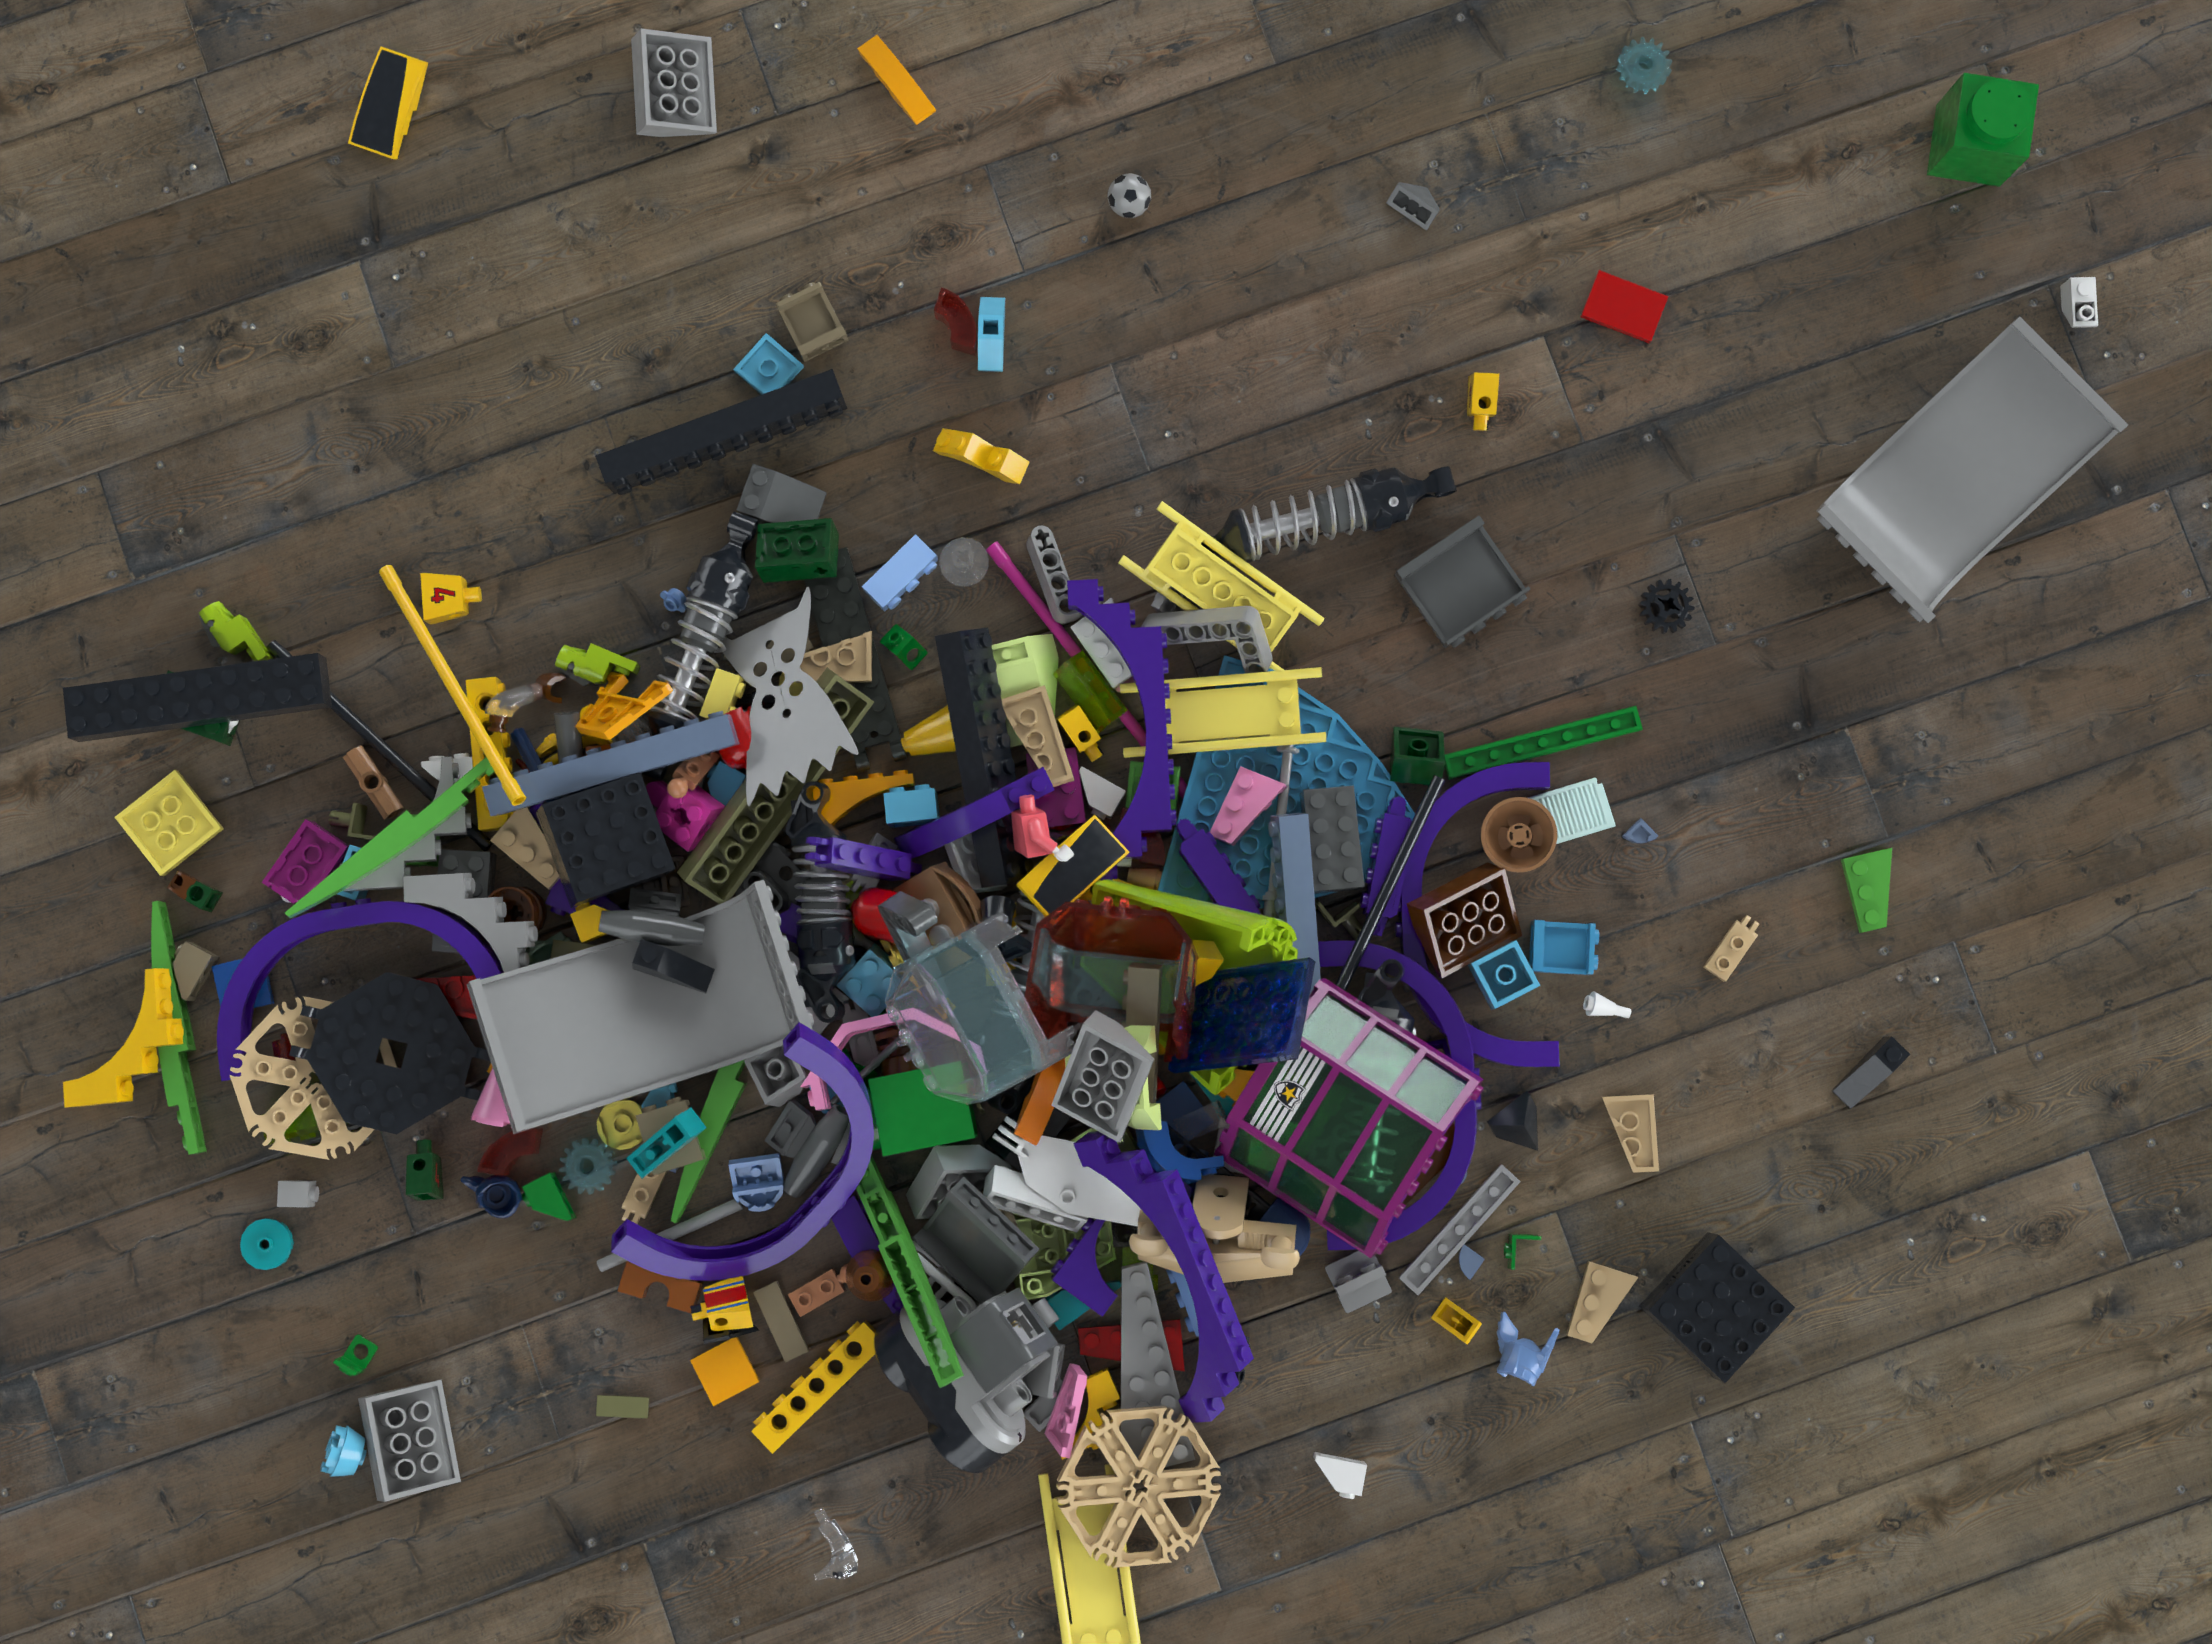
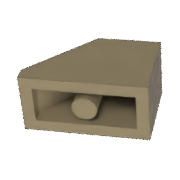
(192, 968)

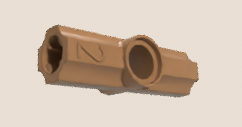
(364, 770)

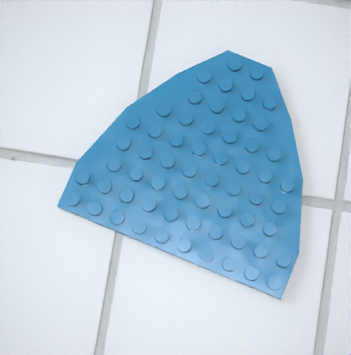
(1333, 763)

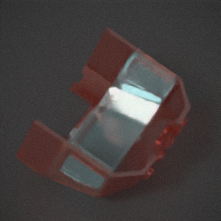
(1082, 963)

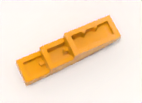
(896, 79)

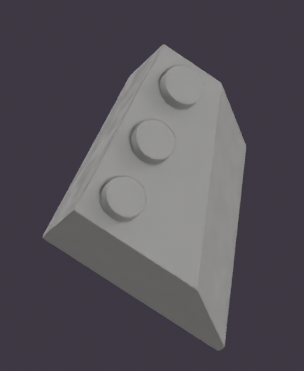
(945, 1169)

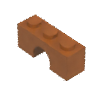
(682, 1292)

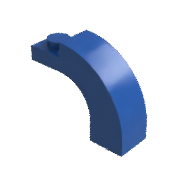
(1165, 1157)

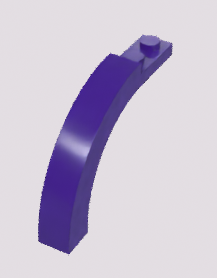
(974, 815)

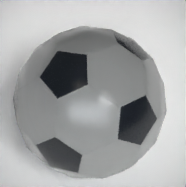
(1129, 195)

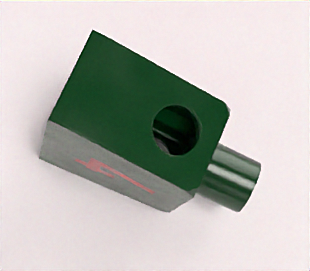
(427, 1182)

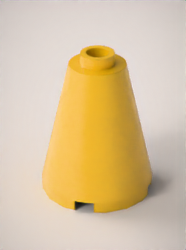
(930, 735)

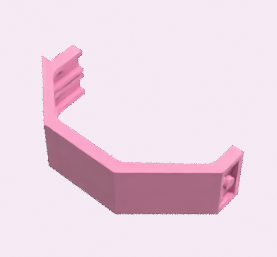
(819, 1092)

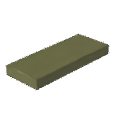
(622, 1406)

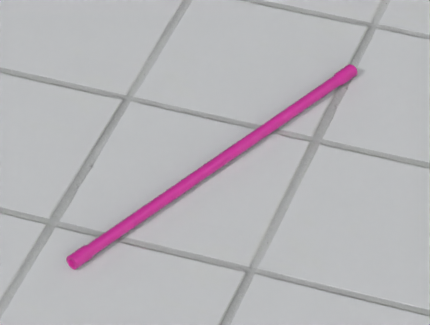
(1004, 562)

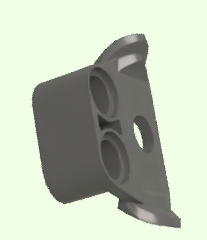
(769, 869)

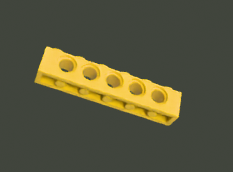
(477, 692)
(774, 1436)

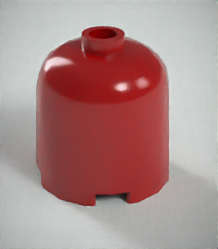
(736, 756)
(867, 915)

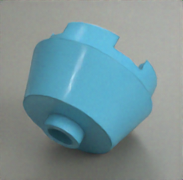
(344, 1452)

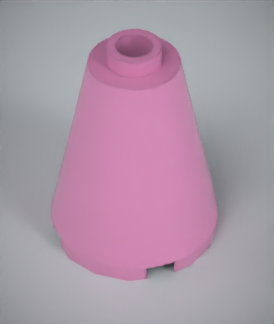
(490, 1105)

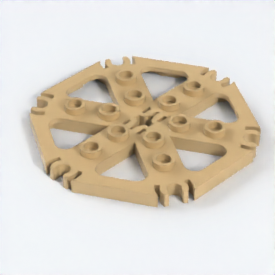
(297, 1097)
(1147, 1502)

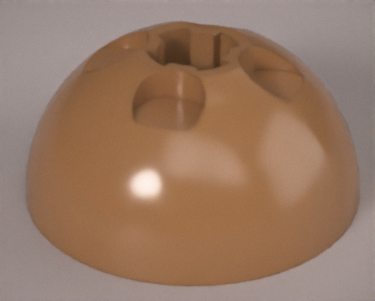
(1517, 817)

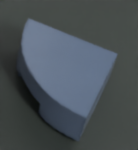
(1640, 833)
(1469, 1261)

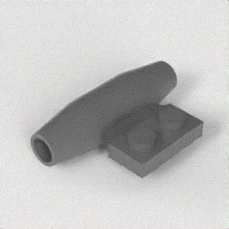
(652, 918)
(807, 1142)

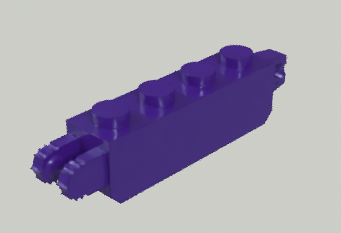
(1390, 832)
(861, 859)
(1213, 869)
(858, 1236)

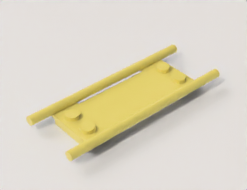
(1214, 583)
(1234, 715)
(1090, 1583)

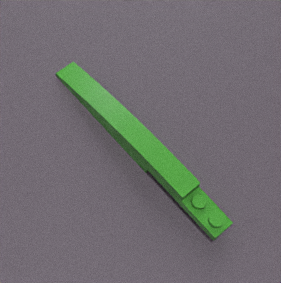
(394, 840)
(173, 1058)
(715, 1115)
(909, 1276)

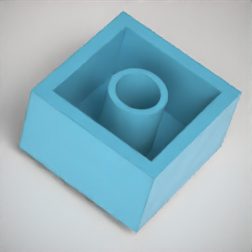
(911, 807)
(1503, 975)
(869, 981)

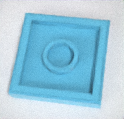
(768, 366)

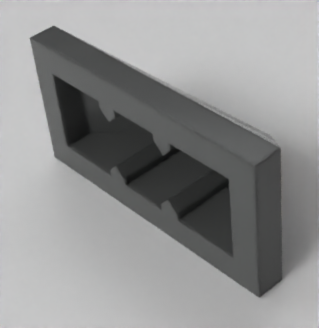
(1414, 203)

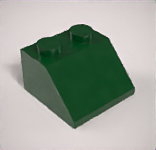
(1416, 755)

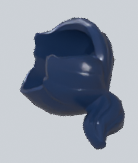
(492, 1190)

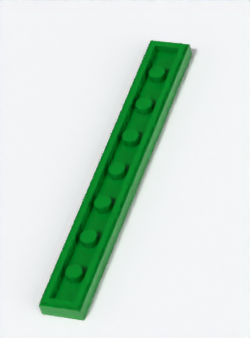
(1543, 742)

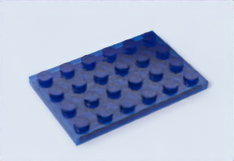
(1248, 1016)

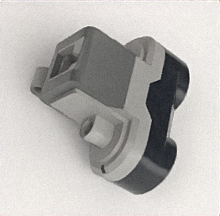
(997, 1345)

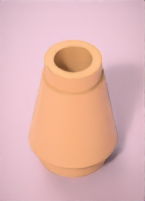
(1145, 877)

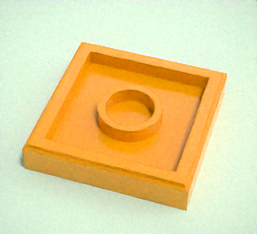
(725, 1370)

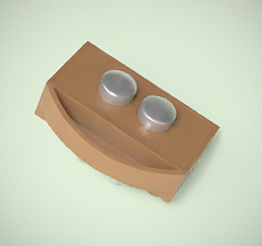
(943, 892)

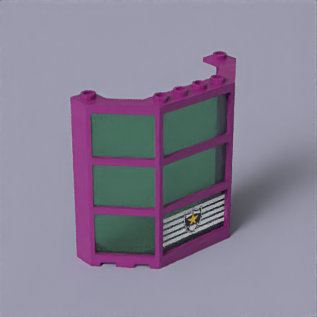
(1347, 1119)

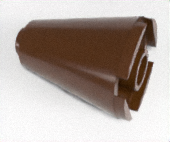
(869, 1263)

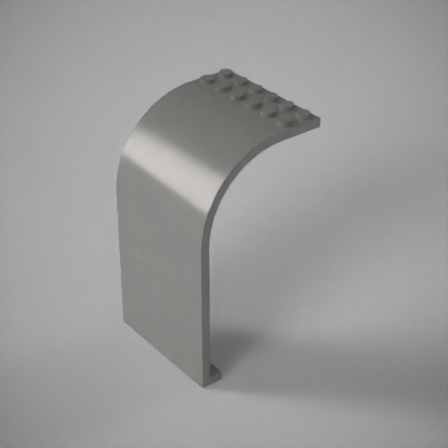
(1969, 467)
(601, 1032)

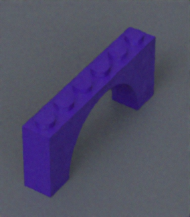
(1079, 1269)

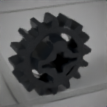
(1657, 603)

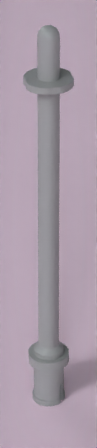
(1288, 751)

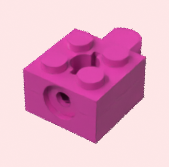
(695, 808)

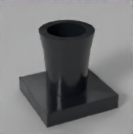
(1015, 946)

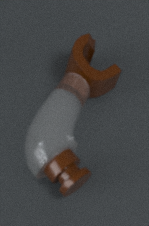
(509, 701)

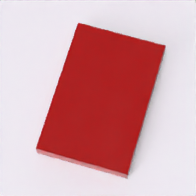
(1624, 306)

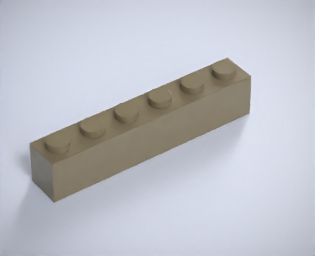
(1144, 1007)

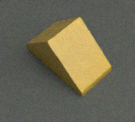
(1456, 1320)

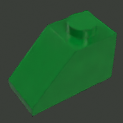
(548, 1197)

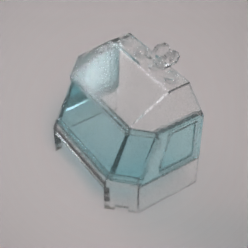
(969, 1016)

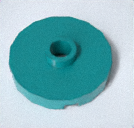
(279, 1240)

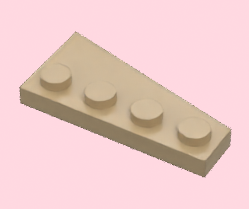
(1037, 728)

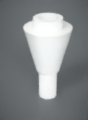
(1600, 1006)

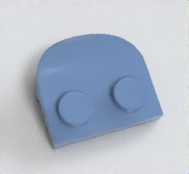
(757, 1181)

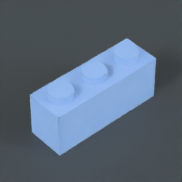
(900, 573)

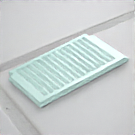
(1578, 809)

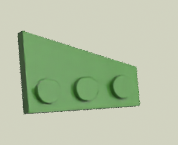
(1869, 887)

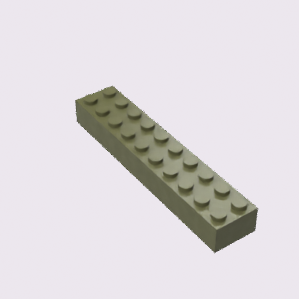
(745, 831)

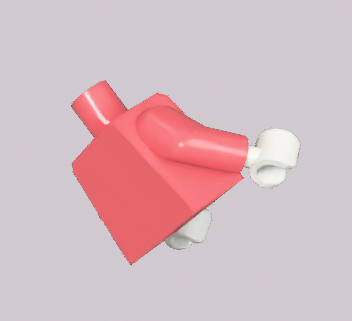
(1032, 832)

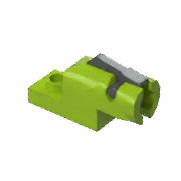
(232, 632)
(593, 665)

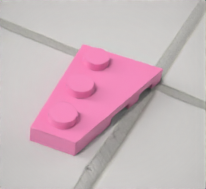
(1245, 801)
(1066, 1411)

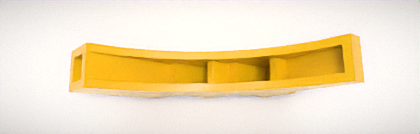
(139, 1053)

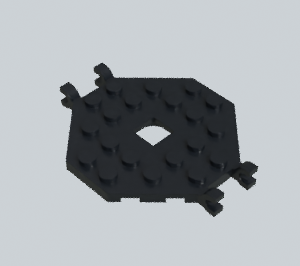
(350, 1039)

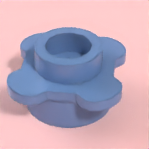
(674, 600)

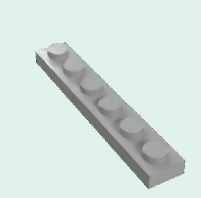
(1459, 1229)

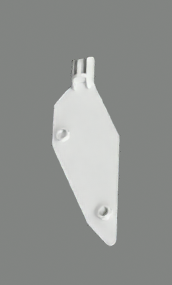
(1058, 1175)

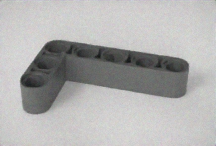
(907, 922)

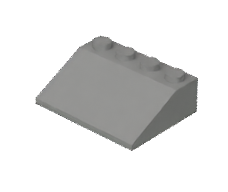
(673, 84)
(1103, 1076)
(409, 1440)

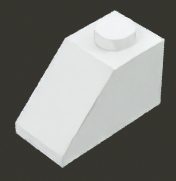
(1100, 794)
(1343, 1473)

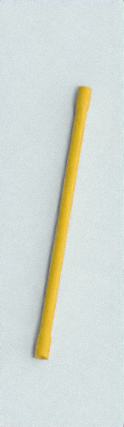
(508, 783)

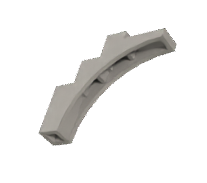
(426, 850)
(455, 894)

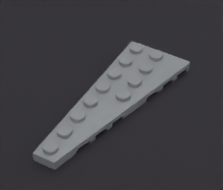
(1146, 1362)

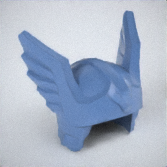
(1522, 1356)

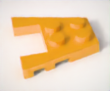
(615, 712)

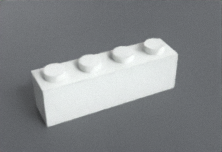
(1009, 1192)

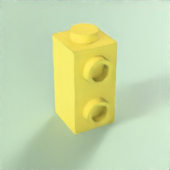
(722, 693)

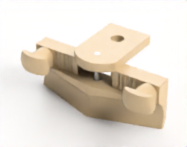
(1238, 1245)

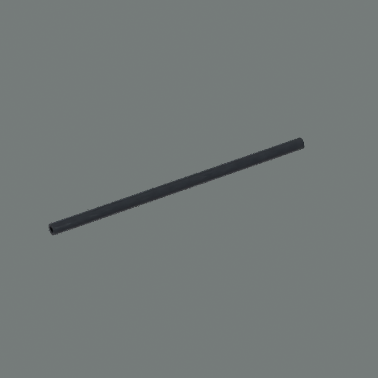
(385, 750)
(1390, 882)

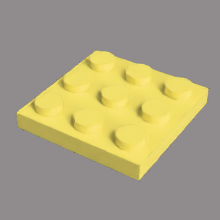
(169, 823)

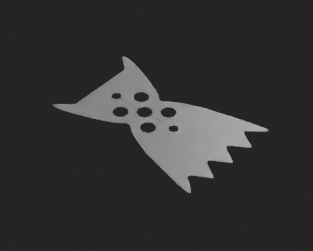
(814, 724)

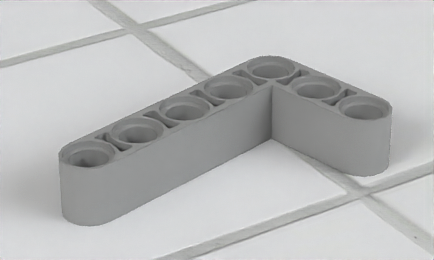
(1219, 624)

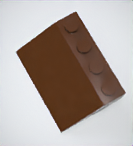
(1465, 918)

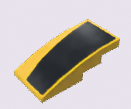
(388, 102)
(1057, 881)

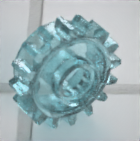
(1646, 53)
(574, 1166)

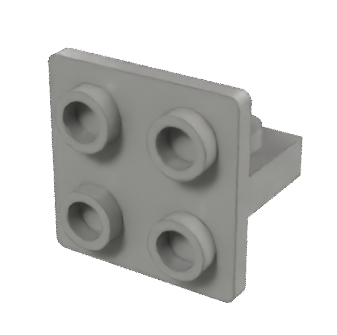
(1358, 1280)

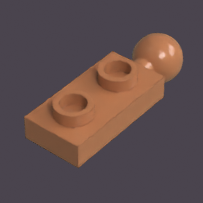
(690, 774)
(818, 1291)

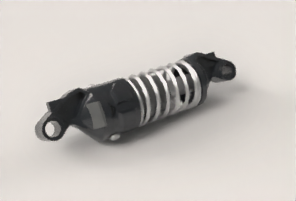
(825, 925)

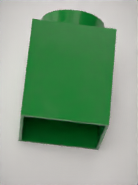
(1980, 150)
(913, 1117)

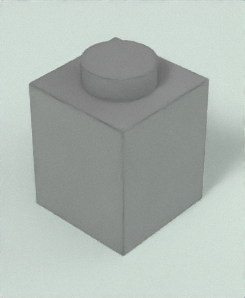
(297, 1193)

